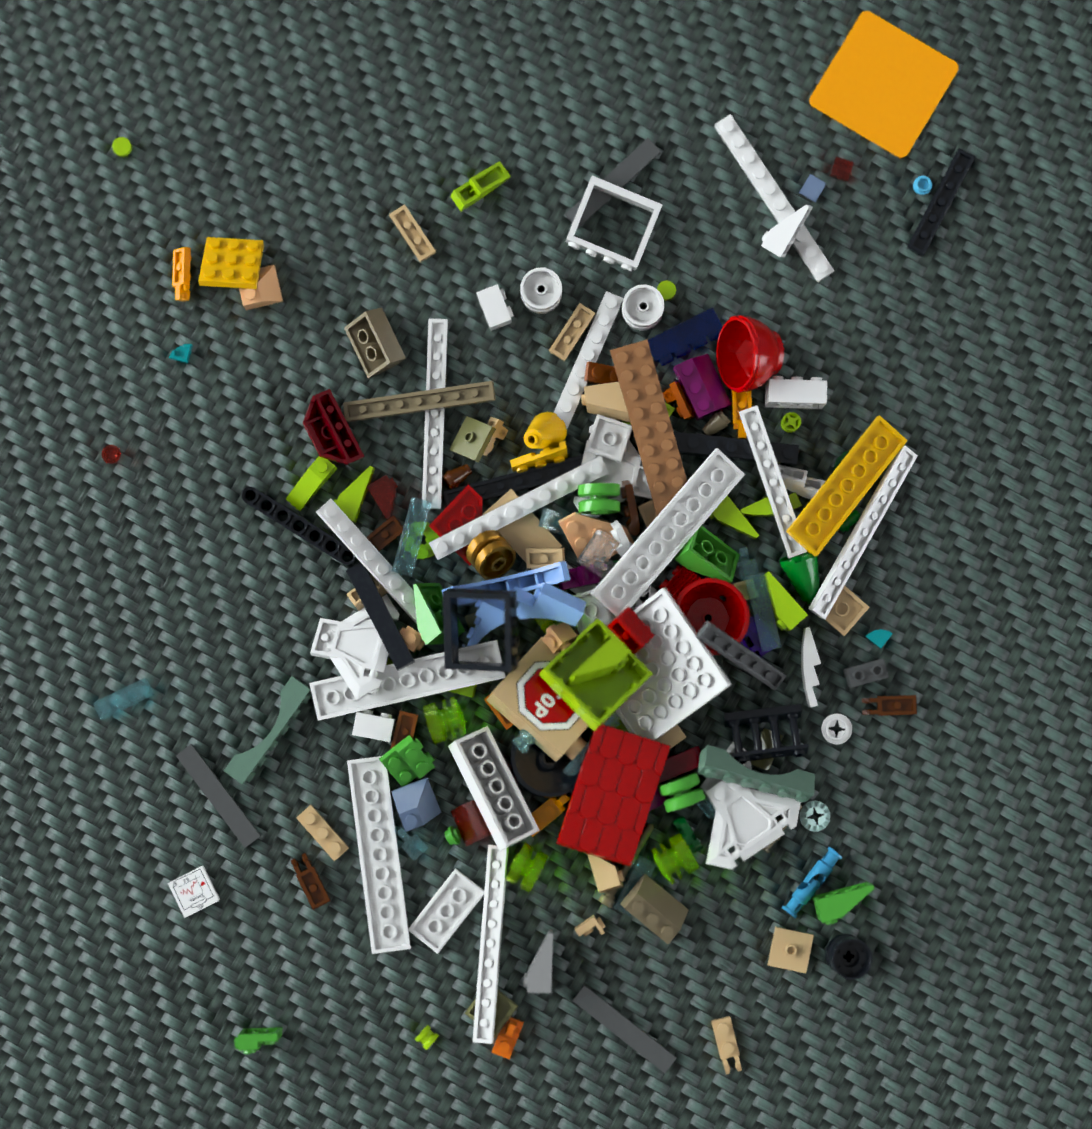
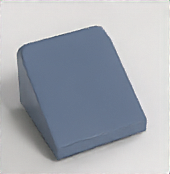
(812, 188)

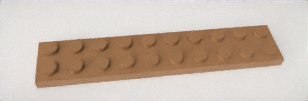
(649, 421)

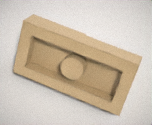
(499, 433)
(543, 556)

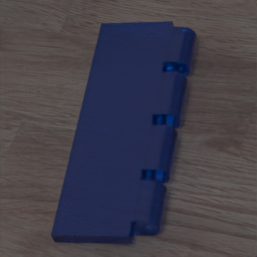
(680, 336)

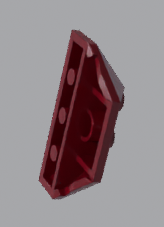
(330, 430)

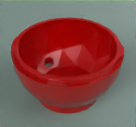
(748, 353)
(703, 599)

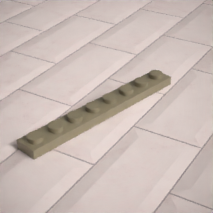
(419, 401)

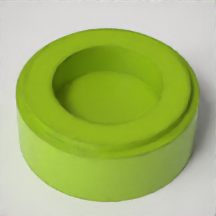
(122, 147)
(667, 290)

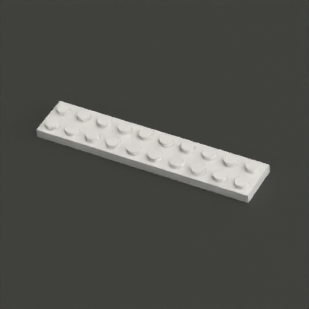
(668, 533)
(419, 679)
(378, 855)

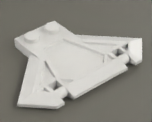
(629, 469)
(354, 649)
(746, 822)

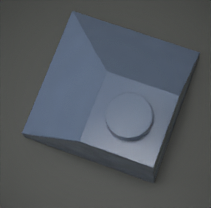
(416, 803)

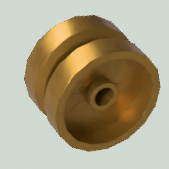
(490, 554)

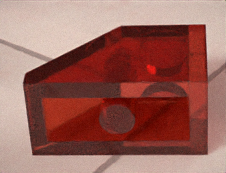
(384, 494)

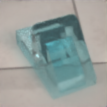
(550, 519)

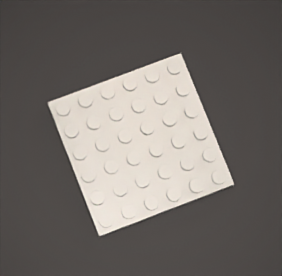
(682, 671)

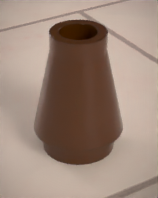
(456, 476)

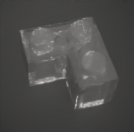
(598, 553)

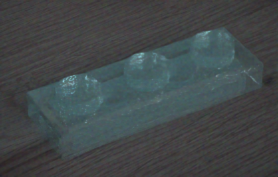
(123, 699)
(640, 867)

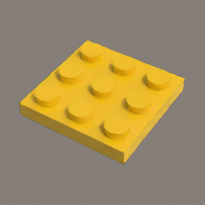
(231, 263)

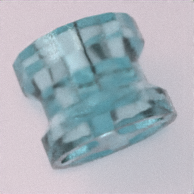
(523, 741)

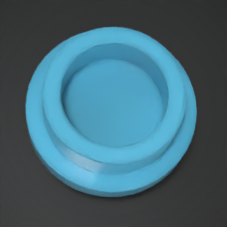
(922, 185)

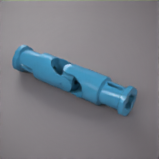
(809, 886)

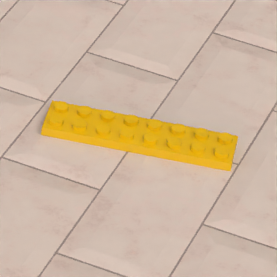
(846, 486)

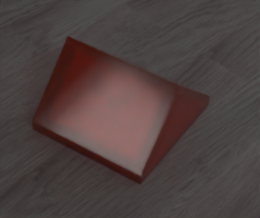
(470, 823)

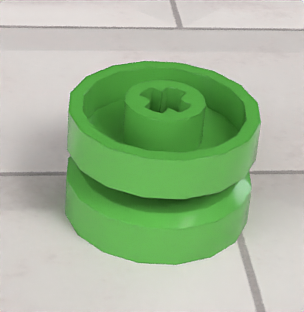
(598, 498)
(682, 795)

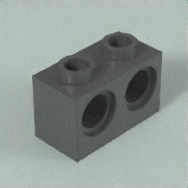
(865, 673)

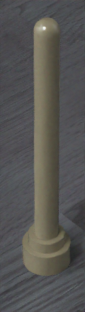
(608, 897)

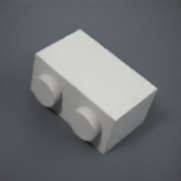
(494, 307)
(374, 726)

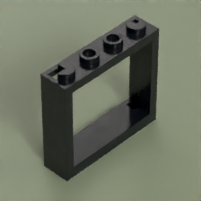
(450, 622)

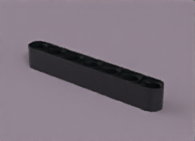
(290, 524)

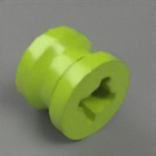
(793, 420)
(426, 1037)

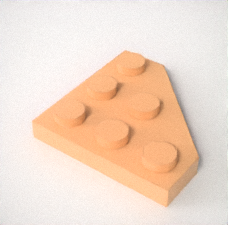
(581, 528)

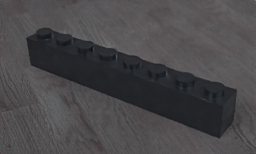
(732, 448)

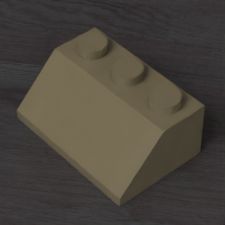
(374, 342)
(655, 908)

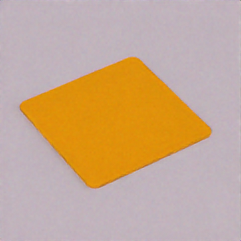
(883, 84)

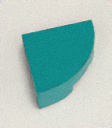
(182, 353)
(879, 637)

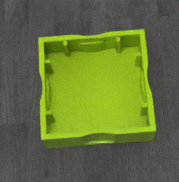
(598, 697)

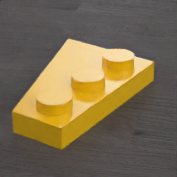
(547, 455)

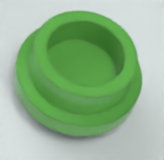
(452, 835)

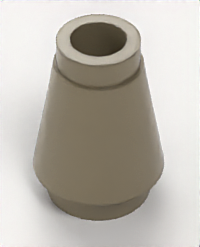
(716, 423)

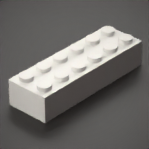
(493, 788)

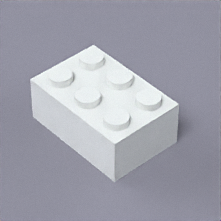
(795, 393)

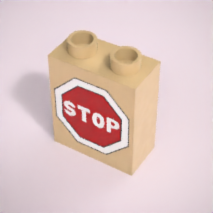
(537, 708)

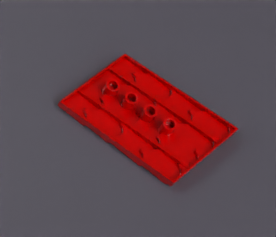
(613, 794)

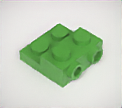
(407, 761)
(253, 1038)

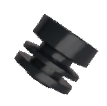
(858, 961)

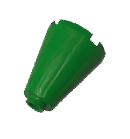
(803, 574)

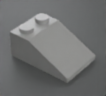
(540, 970)

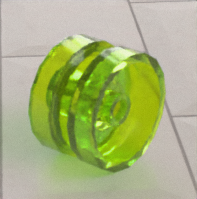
(526, 867)

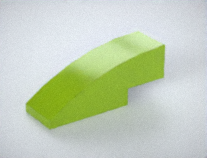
(479, 186)
(763, 508)

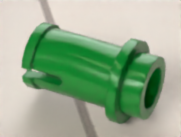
(850, 521)

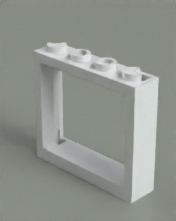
(625, 195)

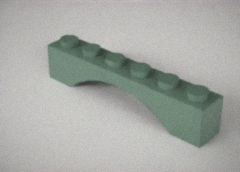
(292, 697)
(721, 765)

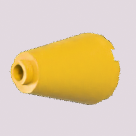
(545, 431)

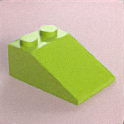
(785, 608)
(602, 663)

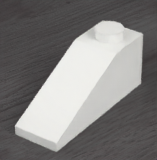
(782, 235)

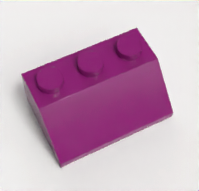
(702, 386)

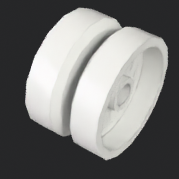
(636, 298)
(541, 302)

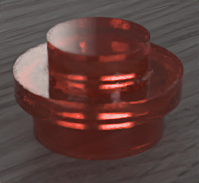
(111, 454)

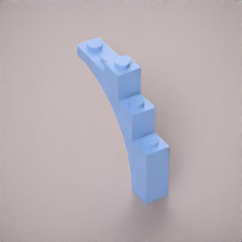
(527, 581)
(545, 603)

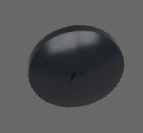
(540, 773)

